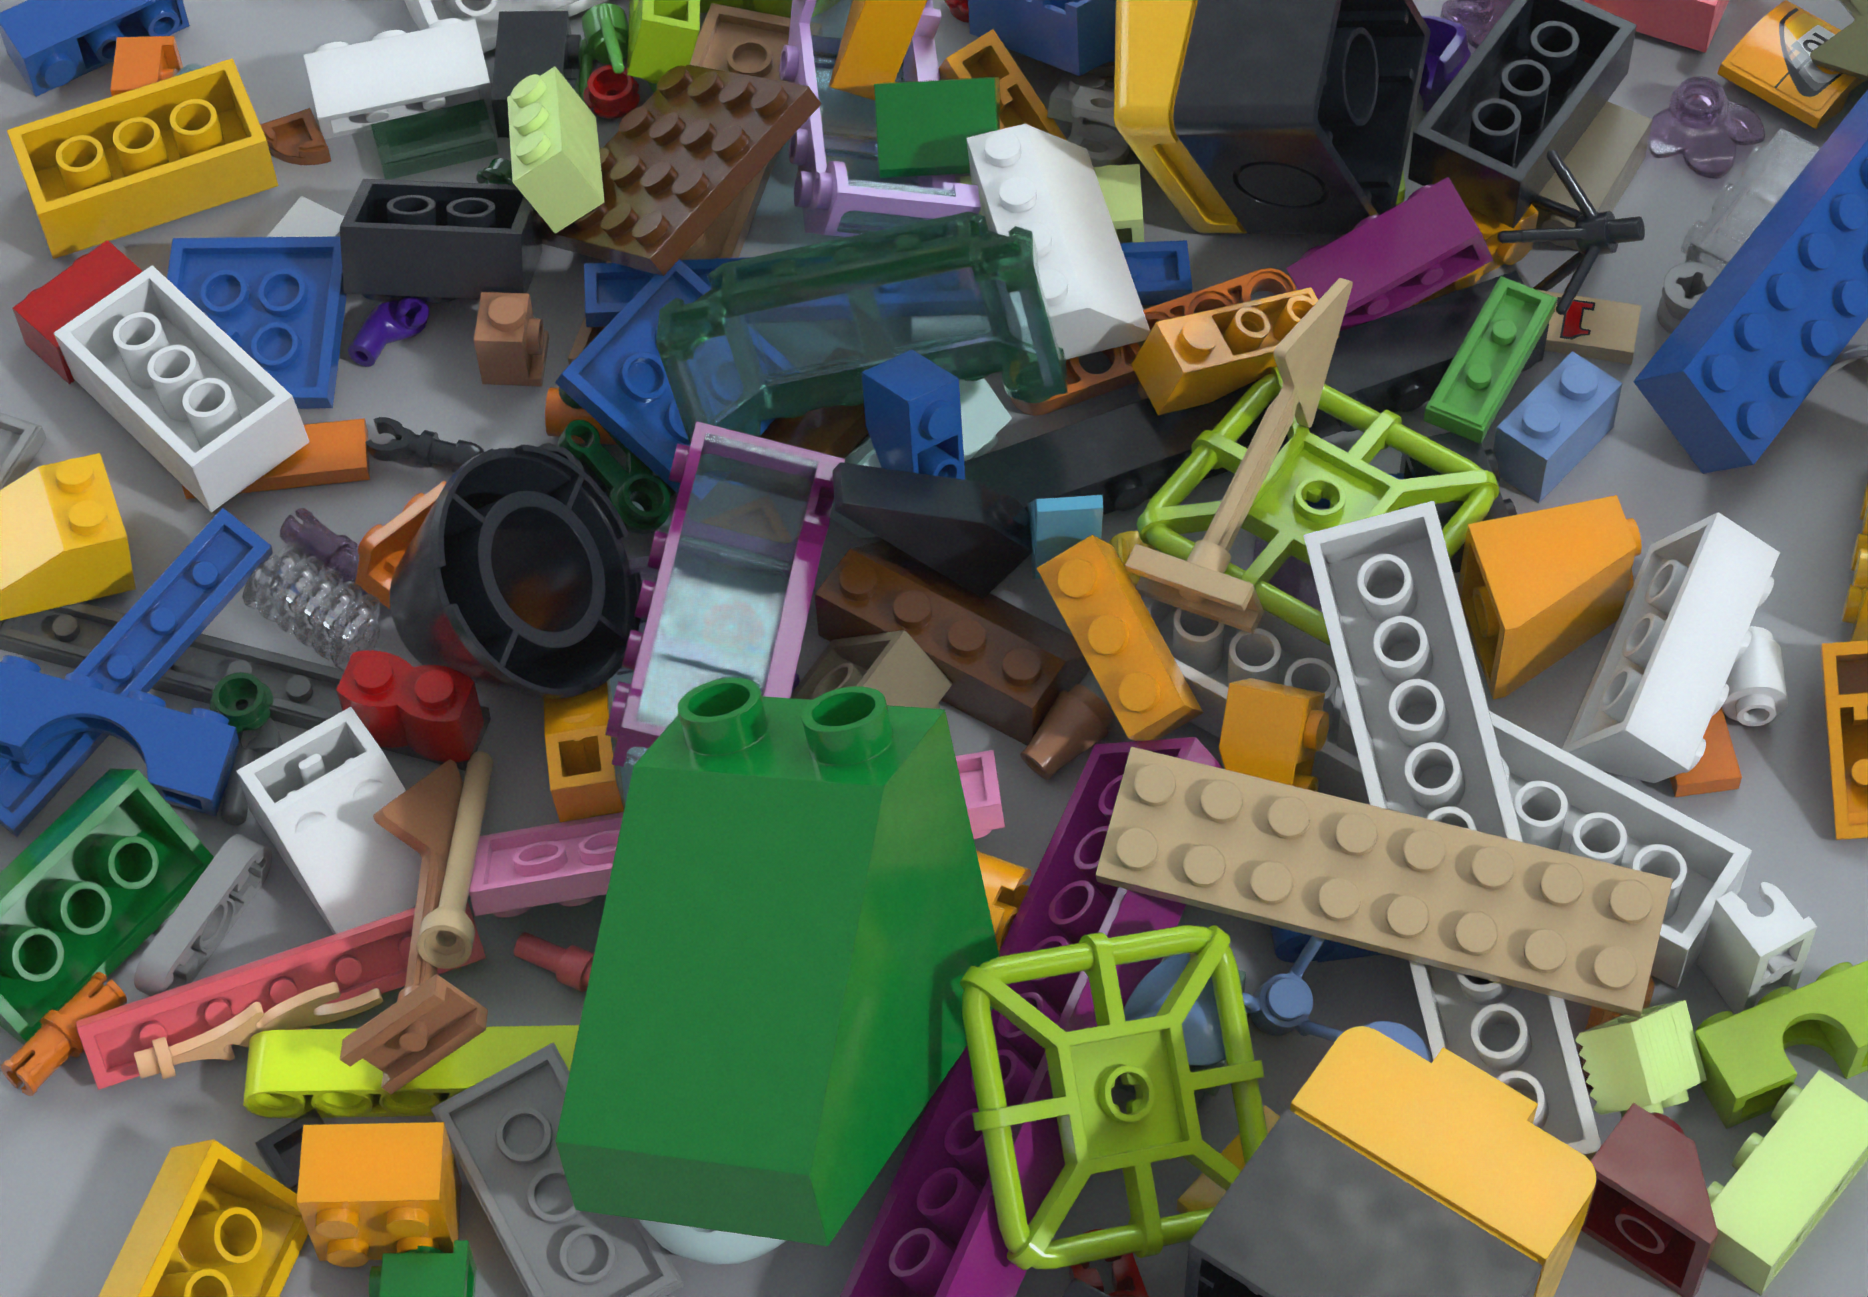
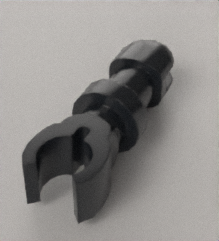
(423, 448)

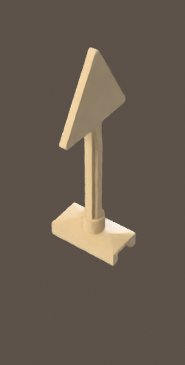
(1200, 581)

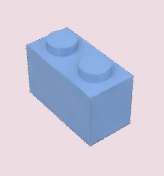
(1556, 426)

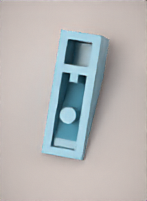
(1060, 524)

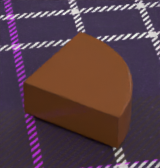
(297, 139)

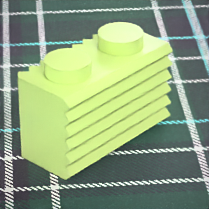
(1642, 1059)

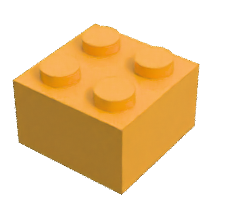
(378, 1190)

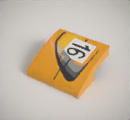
(1778, 67)

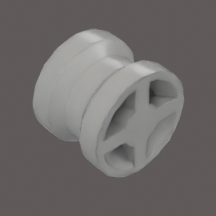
(1682, 280)

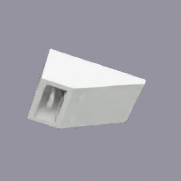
(318, 812)

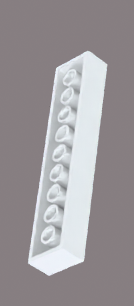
(1436, 756)
(1554, 794)

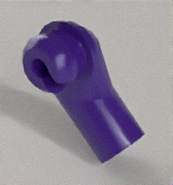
(388, 324)

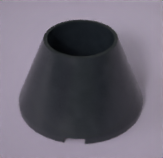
(519, 577)

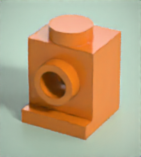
(143, 62)

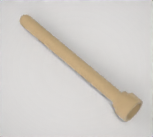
(447, 931)

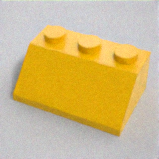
(210, 1230)

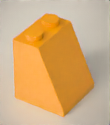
(1544, 585)

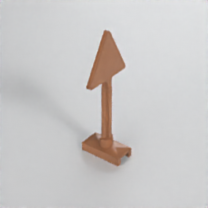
(430, 1012)

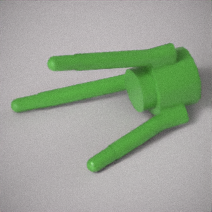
(605, 40)

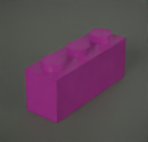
(1397, 255)

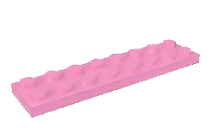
(575, 858)

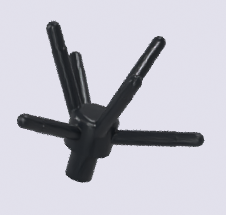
(1593, 233)

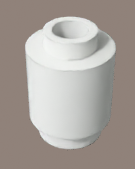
(1757, 682)

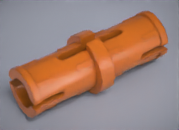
(59, 1035)

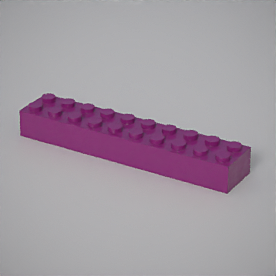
(940, 1213)

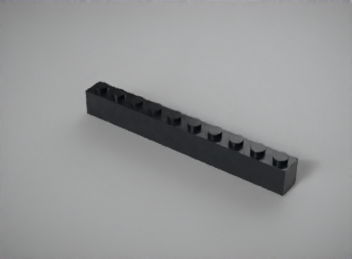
(1134, 450)

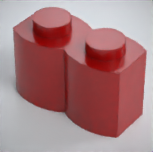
(413, 706)

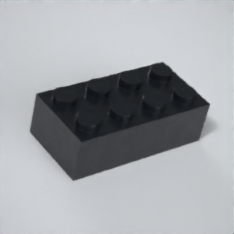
(1516, 98)

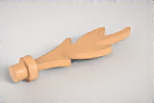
(292, 1014)

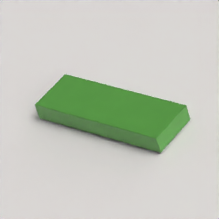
(1490, 359)

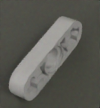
(204, 916)

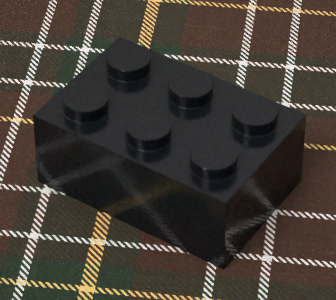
(438, 240)

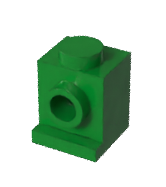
(425, 1273)

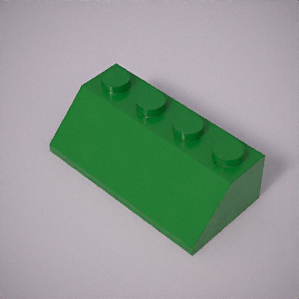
(90, 894)

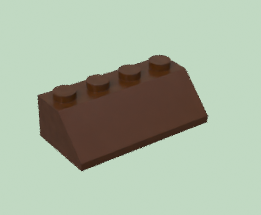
(995, 654)

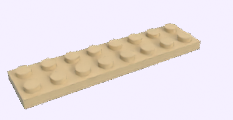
(1385, 881)

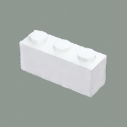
(396, 76)

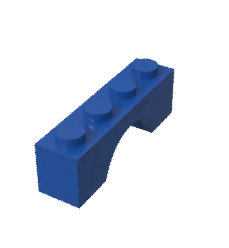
(183, 752)

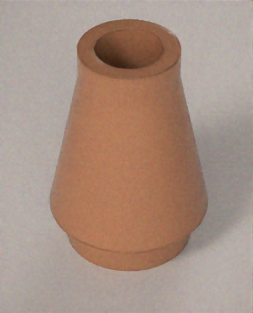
(1069, 728)

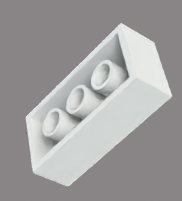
(182, 388)

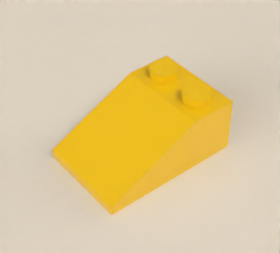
(61, 538)

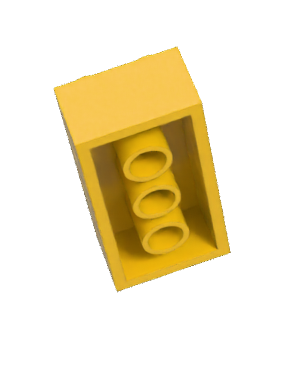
(143, 158)

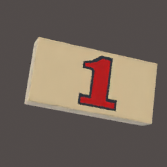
(1595, 329)

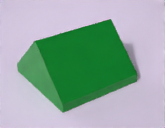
(927, 124)

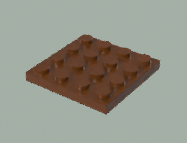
(683, 164)

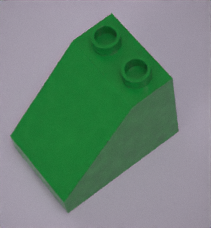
(774, 963)

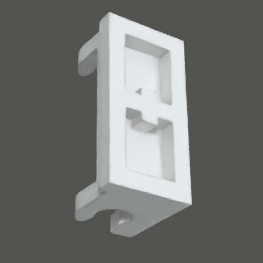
(1754, 954)

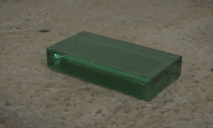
(434, 139)

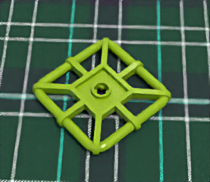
(1311, 471)
(1083, 1071)

